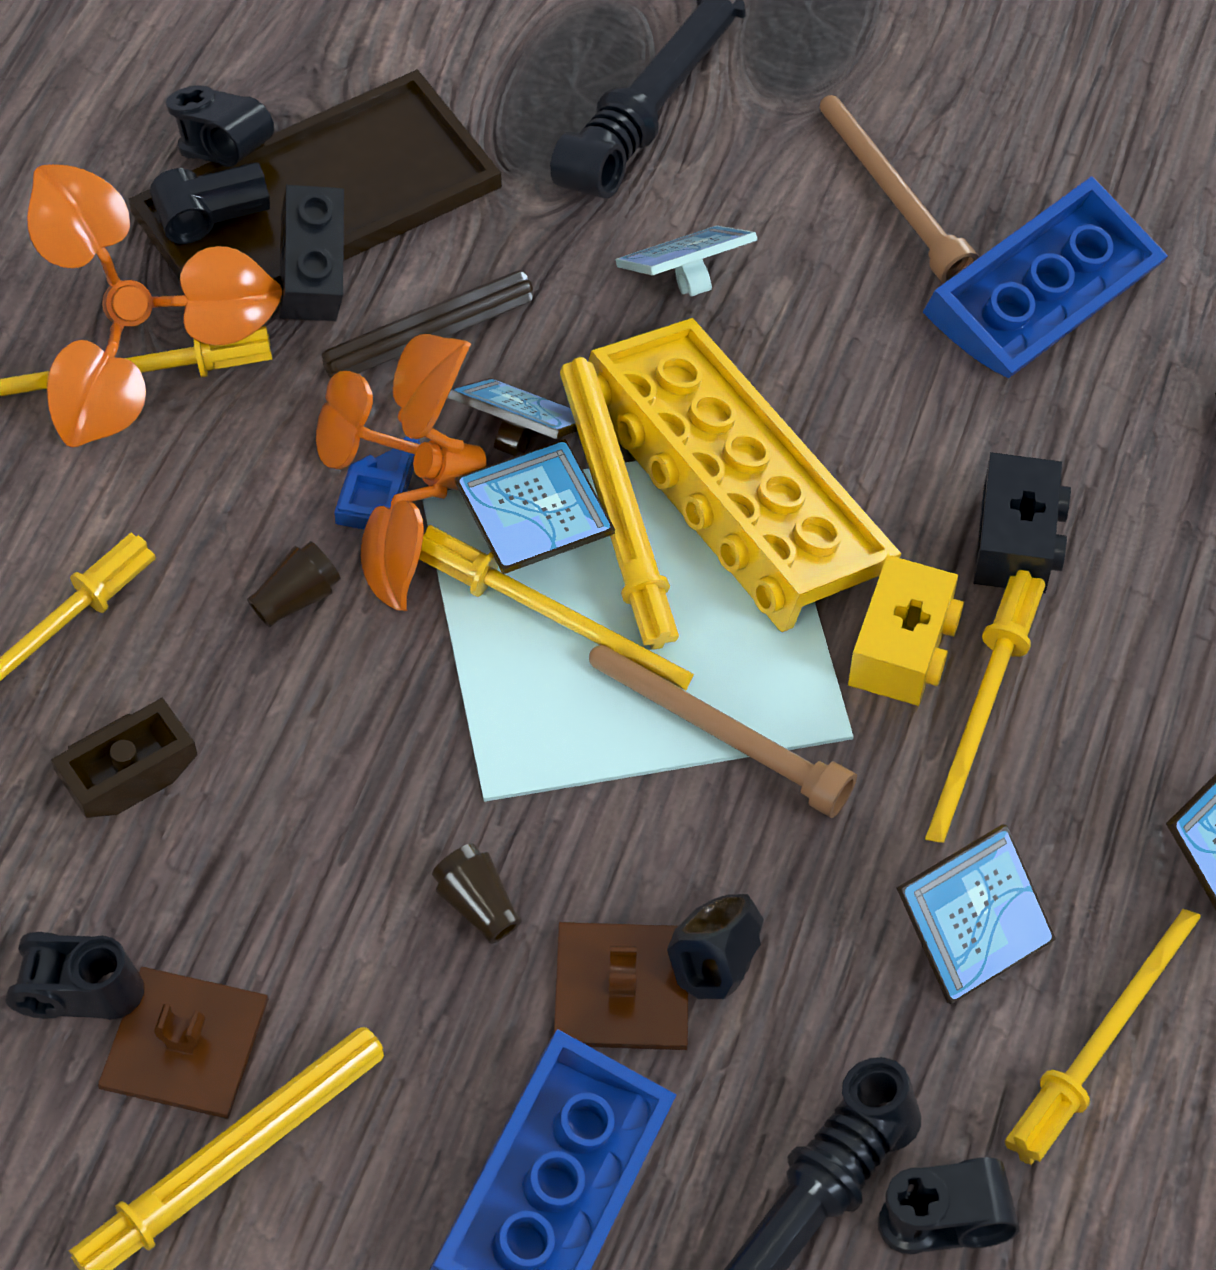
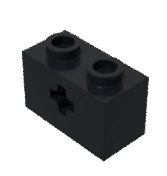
(311, 253)
(1020, 519)

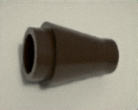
(294, 584)
(476, 891)

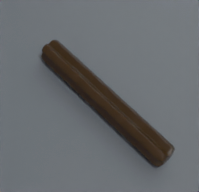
(439, 320)

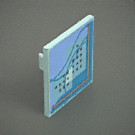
(687, 256)

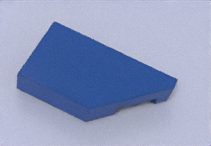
(373, 484)

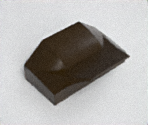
(126, 760)

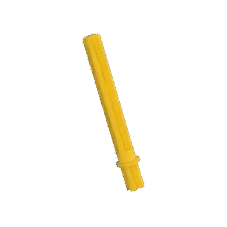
(643, 583)
(227, 1153)

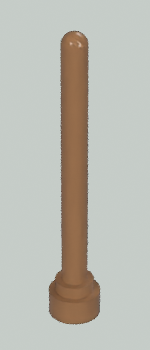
(947, 252)
(823, 784)

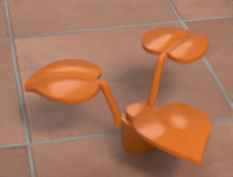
(224, 296)
(420, 388)

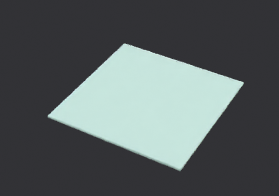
(557, 723)

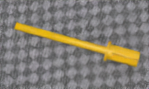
(208, 357)
(481, 571)
(92, 589)
(1006, 638)
(1063, 1092)

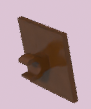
(619, 987)
(185, 1043)

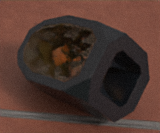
(716, 946)

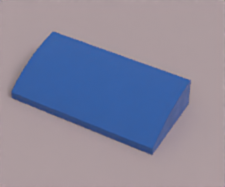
(1044, 280)
(558, 1165)

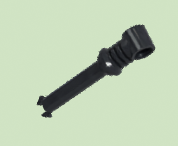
(628, 117)
(833, 1167)

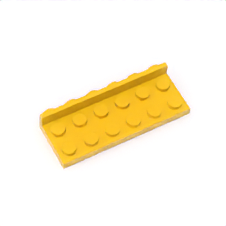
(737, 471)

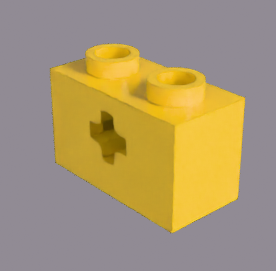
(904, 629)

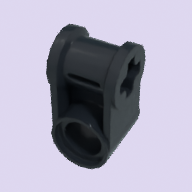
(218, 124)
(63, 975)
(949, 1206)

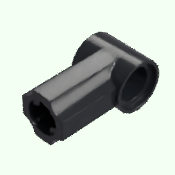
(193, 204)

